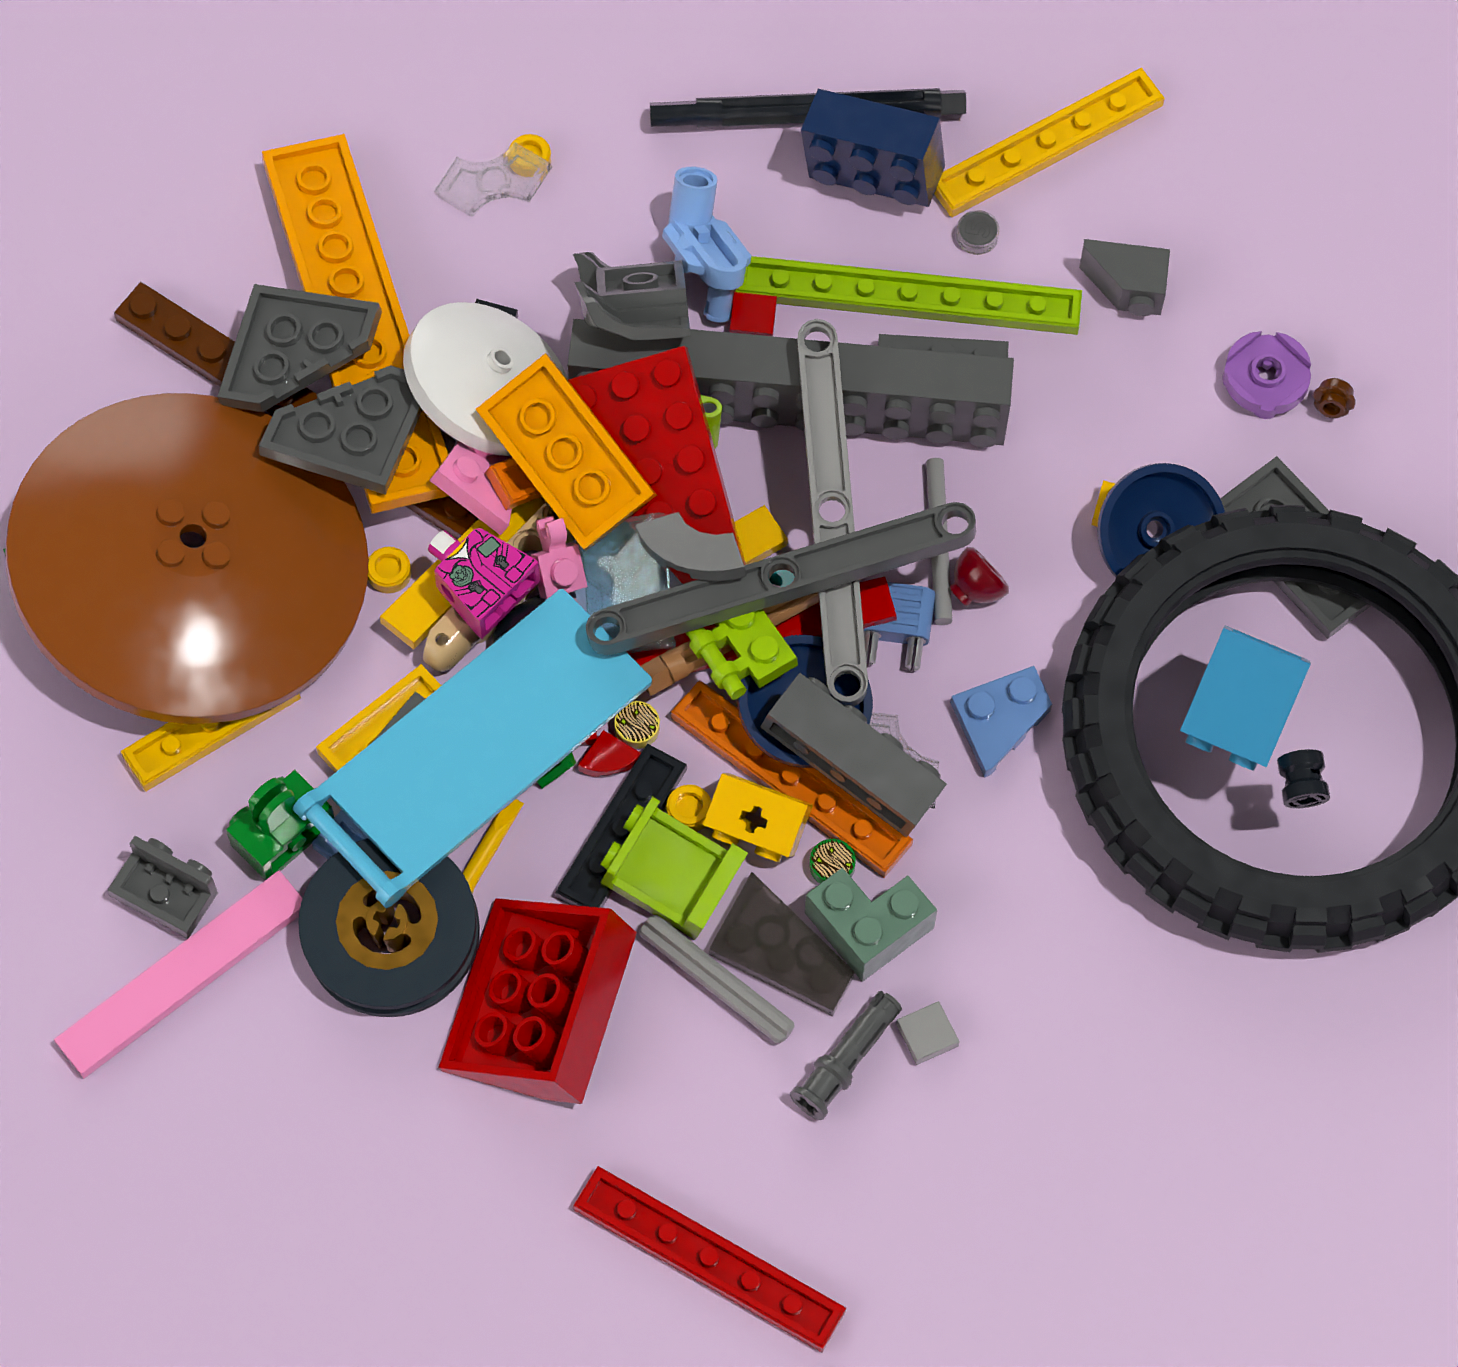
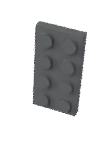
(1278, 485)

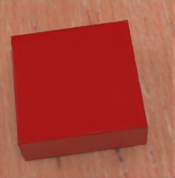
(753, 314)

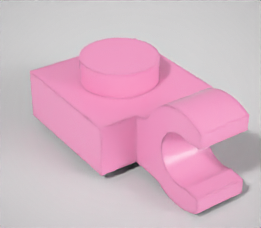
(558, 562)

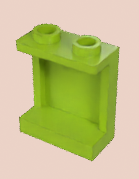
(670, 869)

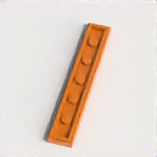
(833, 809)

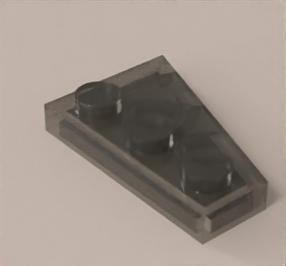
(780, 949)

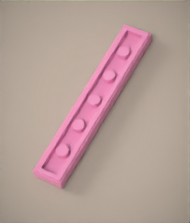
(180, 974)

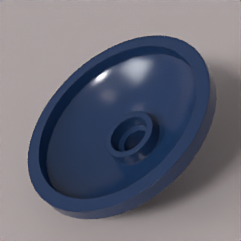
(1156, 493)
(759, 701)

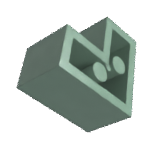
(868, 931)

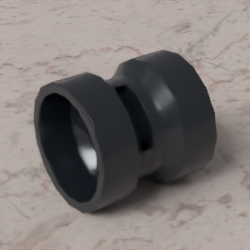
(1303, 778)

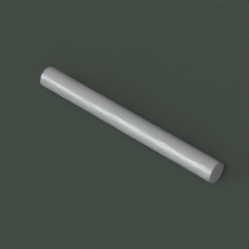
(940, 563)

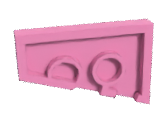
(465, 481)

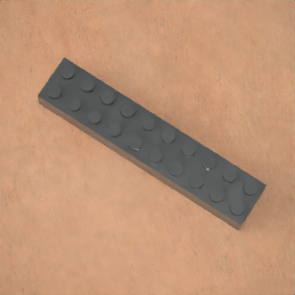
(882, 386)

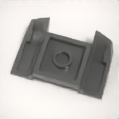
(634, 299)

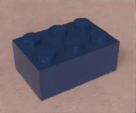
(873, 148)

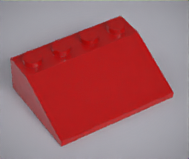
(539, 998)

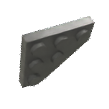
(292, 342)
(348, 431)

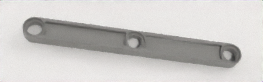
(829, 481)

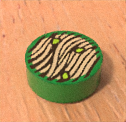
(830, 857)

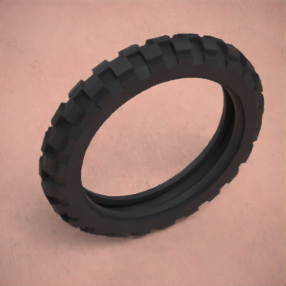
(1127, 810)

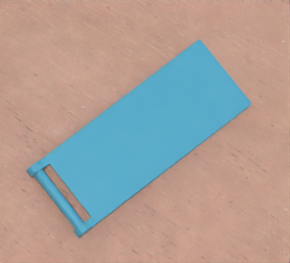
(475, 744)

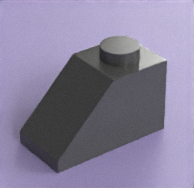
(1128, 274)

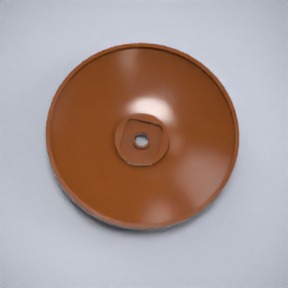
(172, 624)

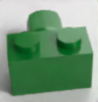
(269, 830)

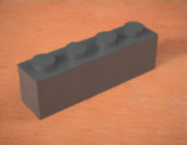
(854, 754)

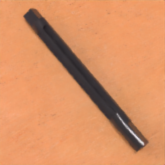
(794, 107)

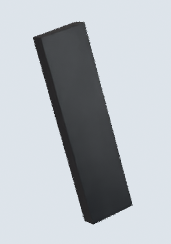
(652, 775)

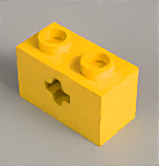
(784, 813)

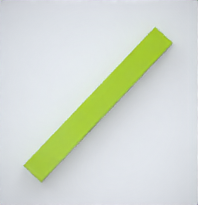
(915, 295)

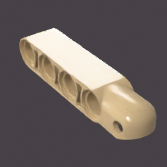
(455, 634)

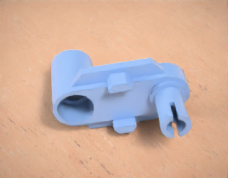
(704, 242)

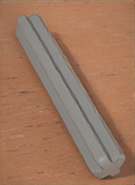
(717, 979)

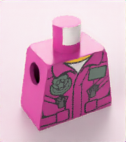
(482, 577)

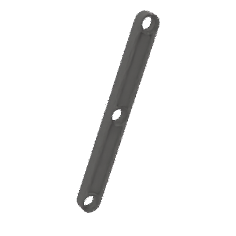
(814, 568)

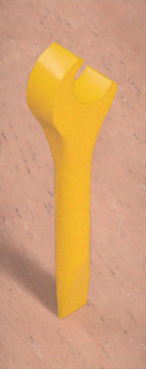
(490, 843)

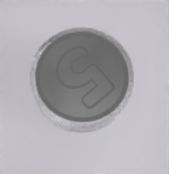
(977, 232)

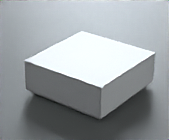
(927, 1033)

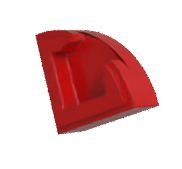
(608, 757)

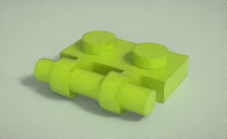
(756, 644)

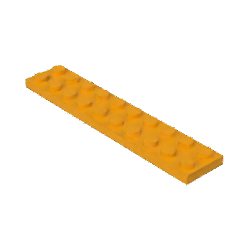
(342, 257)

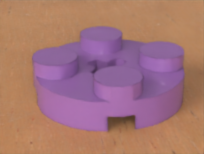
(1267, 396)

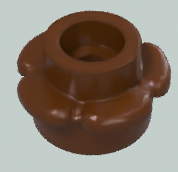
(1334, 398)

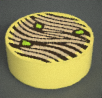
(637, 724)

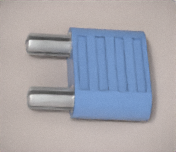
(913, 624)

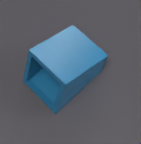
(1244, 698)

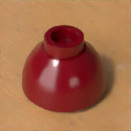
(977, 579)

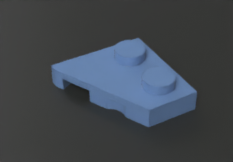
(1000, 715)

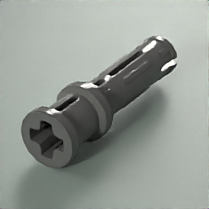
(834, 1070)

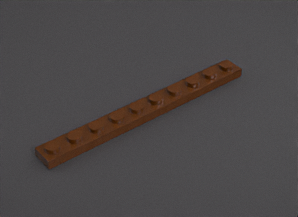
(208, 354)

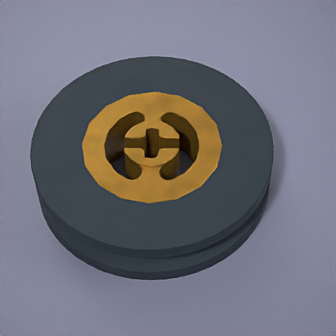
(395, 983)

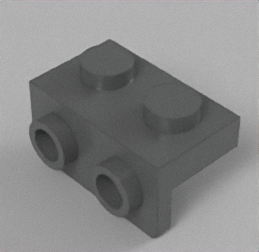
(164, 886)

